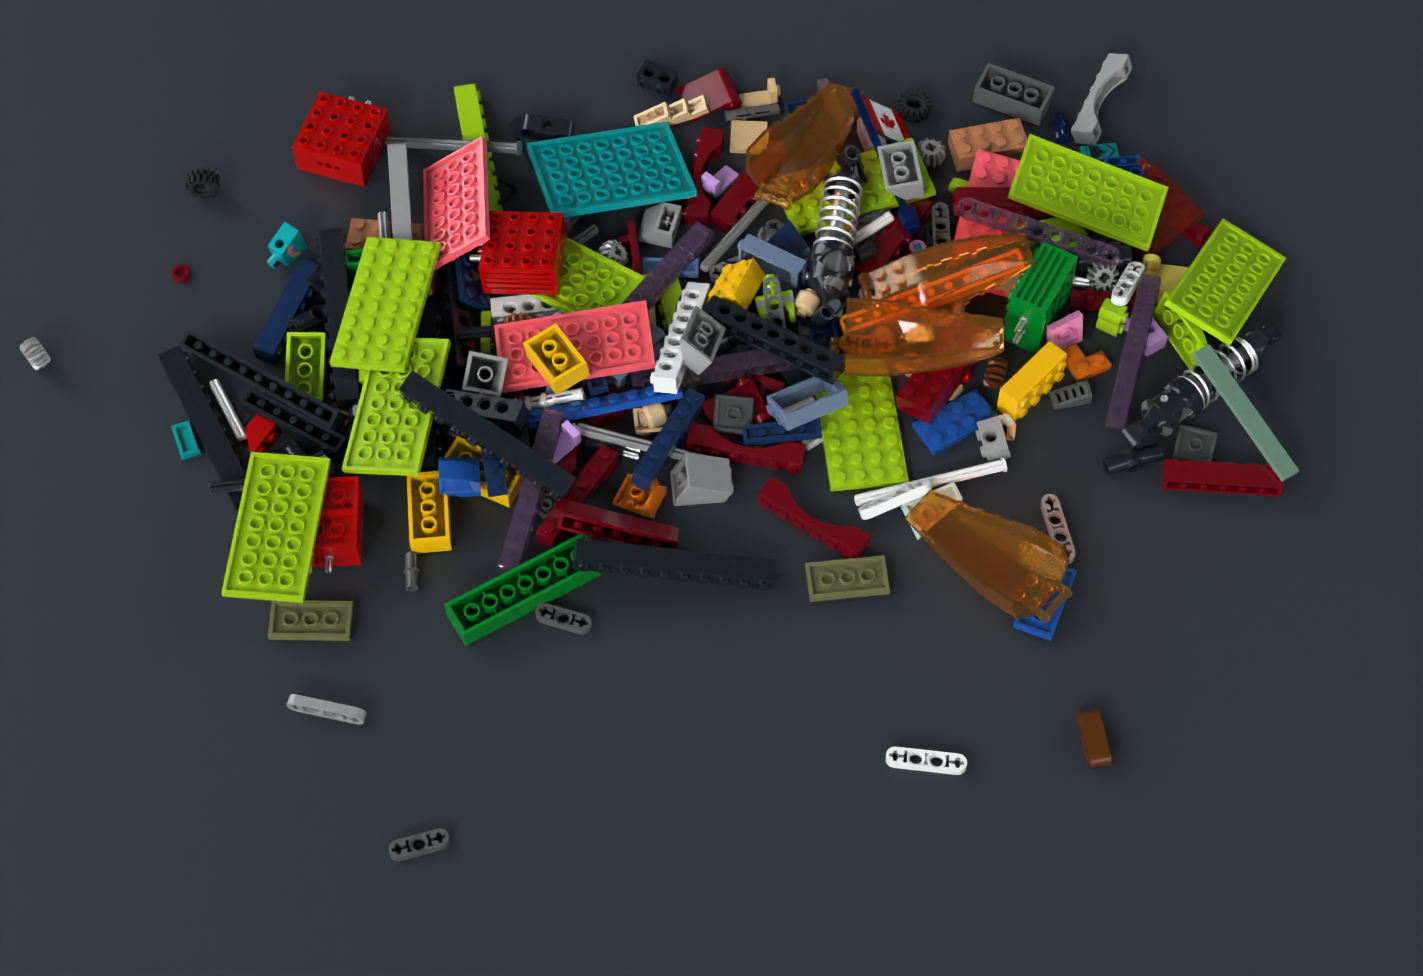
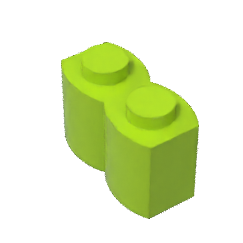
(1112, 318)

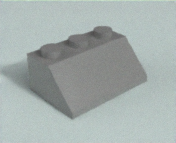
(901, 170)
(700, 340)

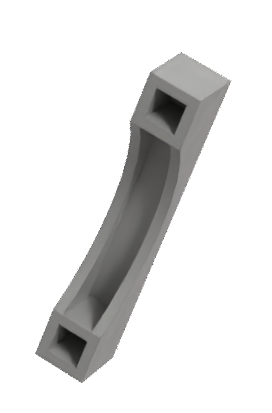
(1113, 72)

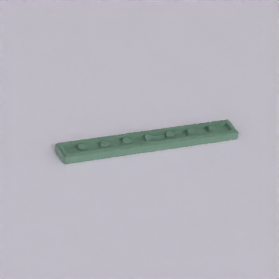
(1245, 413)

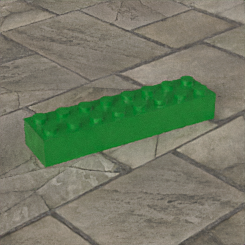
(517, 592)

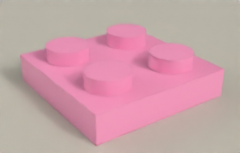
(1066, 330)

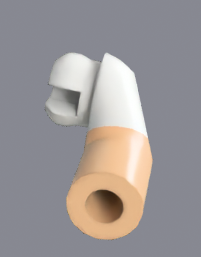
(1011, 426)

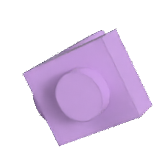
(719, 182)
(568, 439)

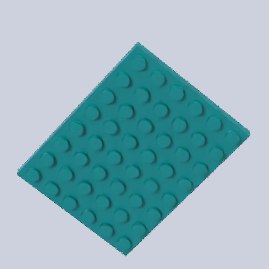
(611, 170)

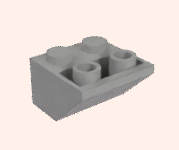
(660, 224)

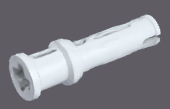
(546, 400)

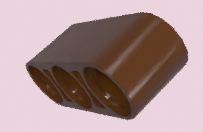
(1094, 738)

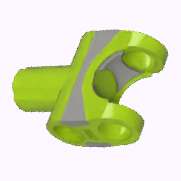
(788, 301)

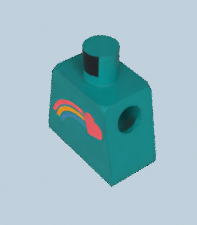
(286, 246)

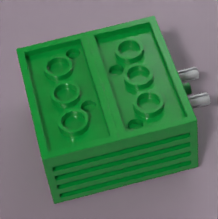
(1039, 297)

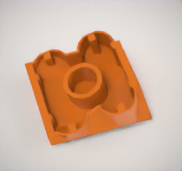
(639, 501)

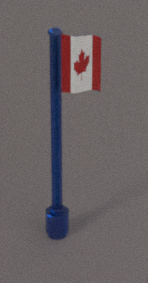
(889, 125)

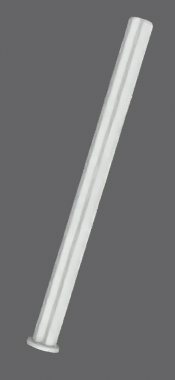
(937, 480)

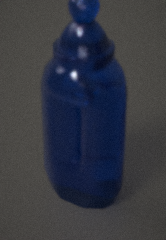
(1060, 130)

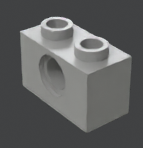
(992, 429)

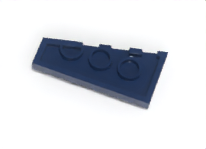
(791, 241)

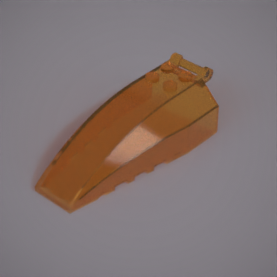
(802, 148)
(950, 271)
(904, 339)
(996, 556)

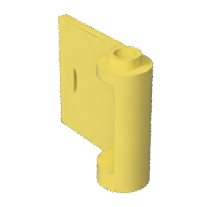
(1169, 274)

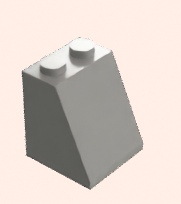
(484, 374)
(701, 480)

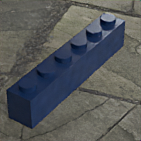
(292, 302)
(667, 439)

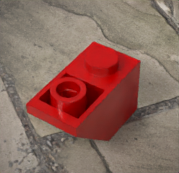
(261, 434)

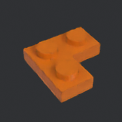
(1085, 367)

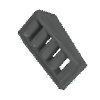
(1069, 390)

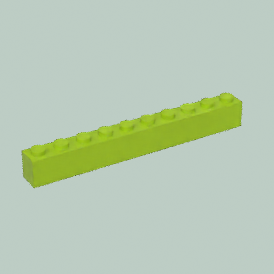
(472, 128)

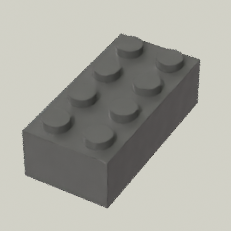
(1013, 94)

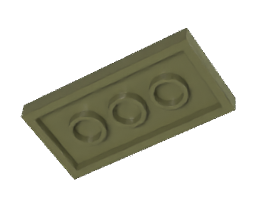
(847, 578)
(311, 620)

